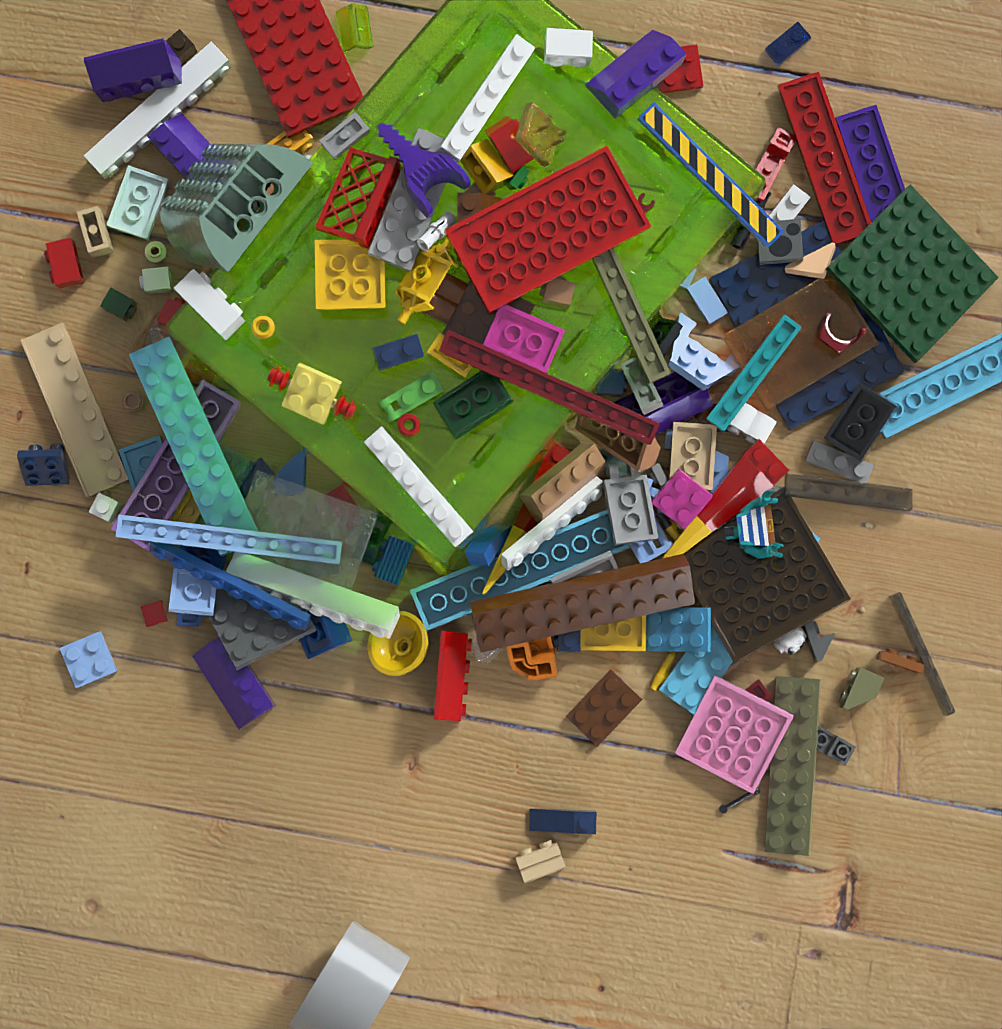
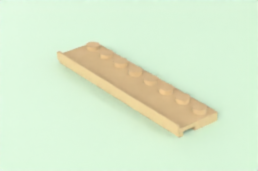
(75, 410)

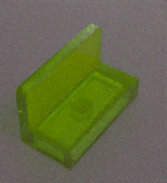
(354, 27)

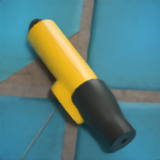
(669, 526)

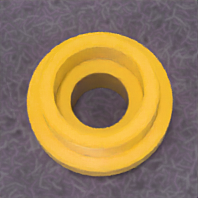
(258, 322)

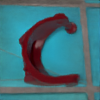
(830, 341)

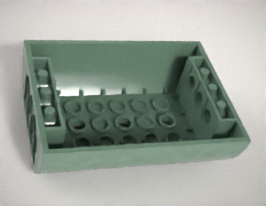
(219, 192)

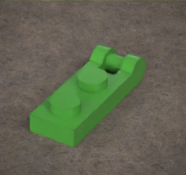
(411, 396)

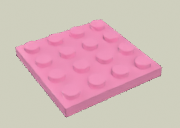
(734, 734)

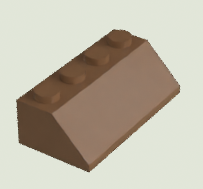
(563, 480)

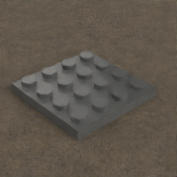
(249, 631)

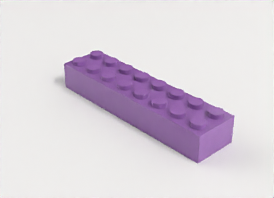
(163, 483)

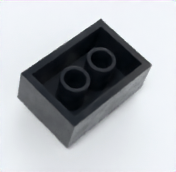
(861, 421)

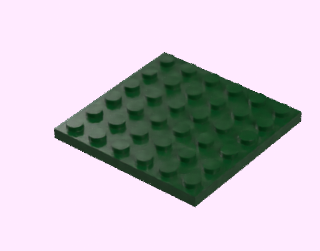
(912, 273)

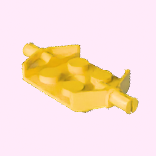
(417, 292)

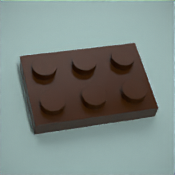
(604, 708)

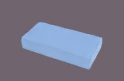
(707, 300)

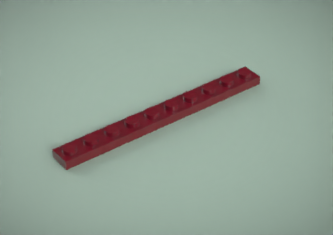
(549, 387)

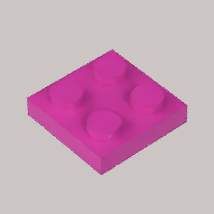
(681, 498)

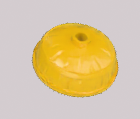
(389, 654)

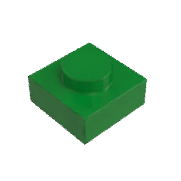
(519, 178)

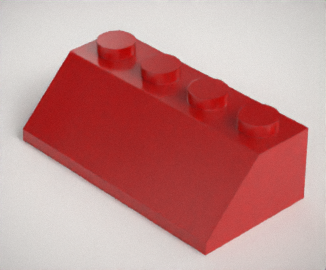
(451, 676)

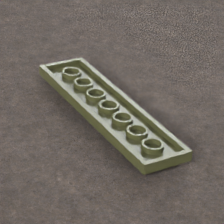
(794, 768)

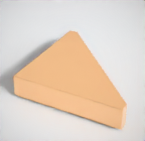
(814, 263)

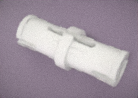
(436, 231)

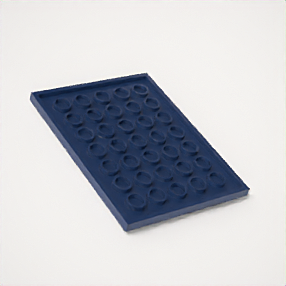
(753, 288)

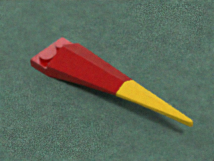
(750, 476)
(524, 520)

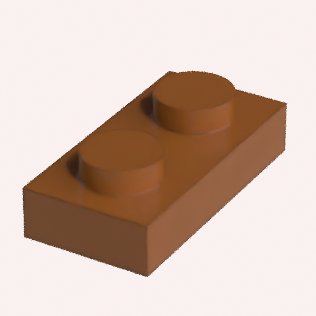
(909, 663)

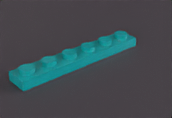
(753, 373)

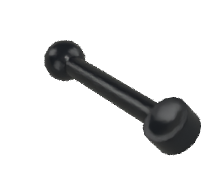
(724, 808)

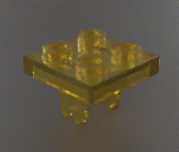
(539, 134)

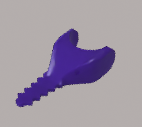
(422, 168)

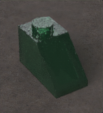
(375, 541)

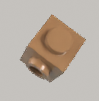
(557, 292)

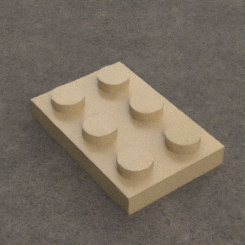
(694, 451)

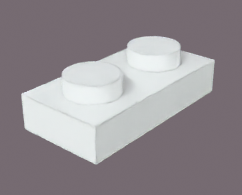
(790, 204)

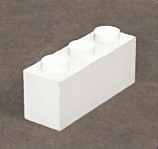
(210, 303)

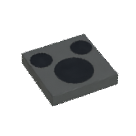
(787, 247)

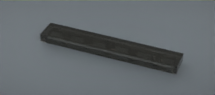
(848, 492)
(922, 653)

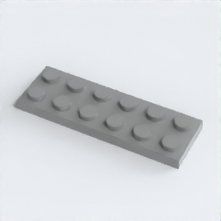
(401, 220)

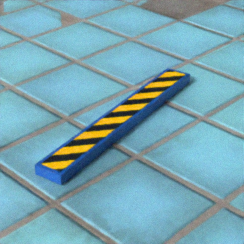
(710, 175)

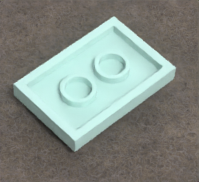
(138, 202)

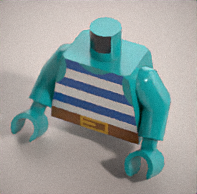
(756, 528)

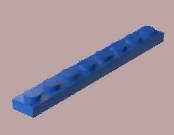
(236, 587)

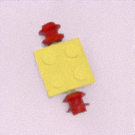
(311, 393)

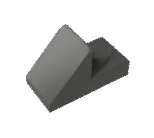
(817, 645)

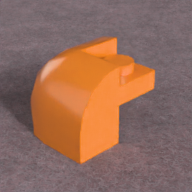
(534, 659)

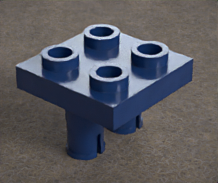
(43, 466)

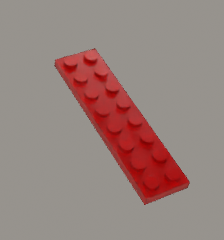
(825, 157)

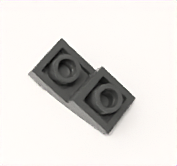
(834, 746)

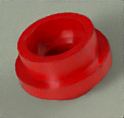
(408, 417)

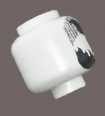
(792, 642)

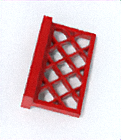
(377, 198)

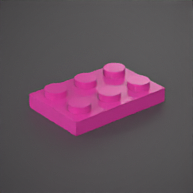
(524, 337)

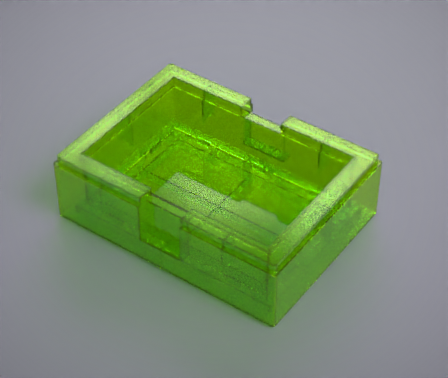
(276, 273)

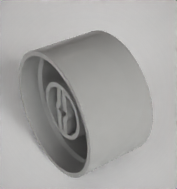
(352, 983)

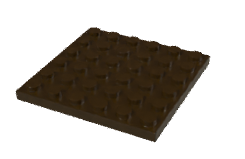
(764, 597)

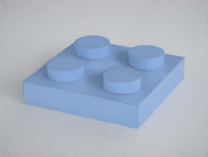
(191, 594)
(88, 659)

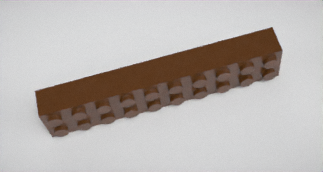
(582, 602)

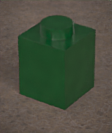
(119, 305)

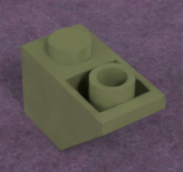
(862, 688)

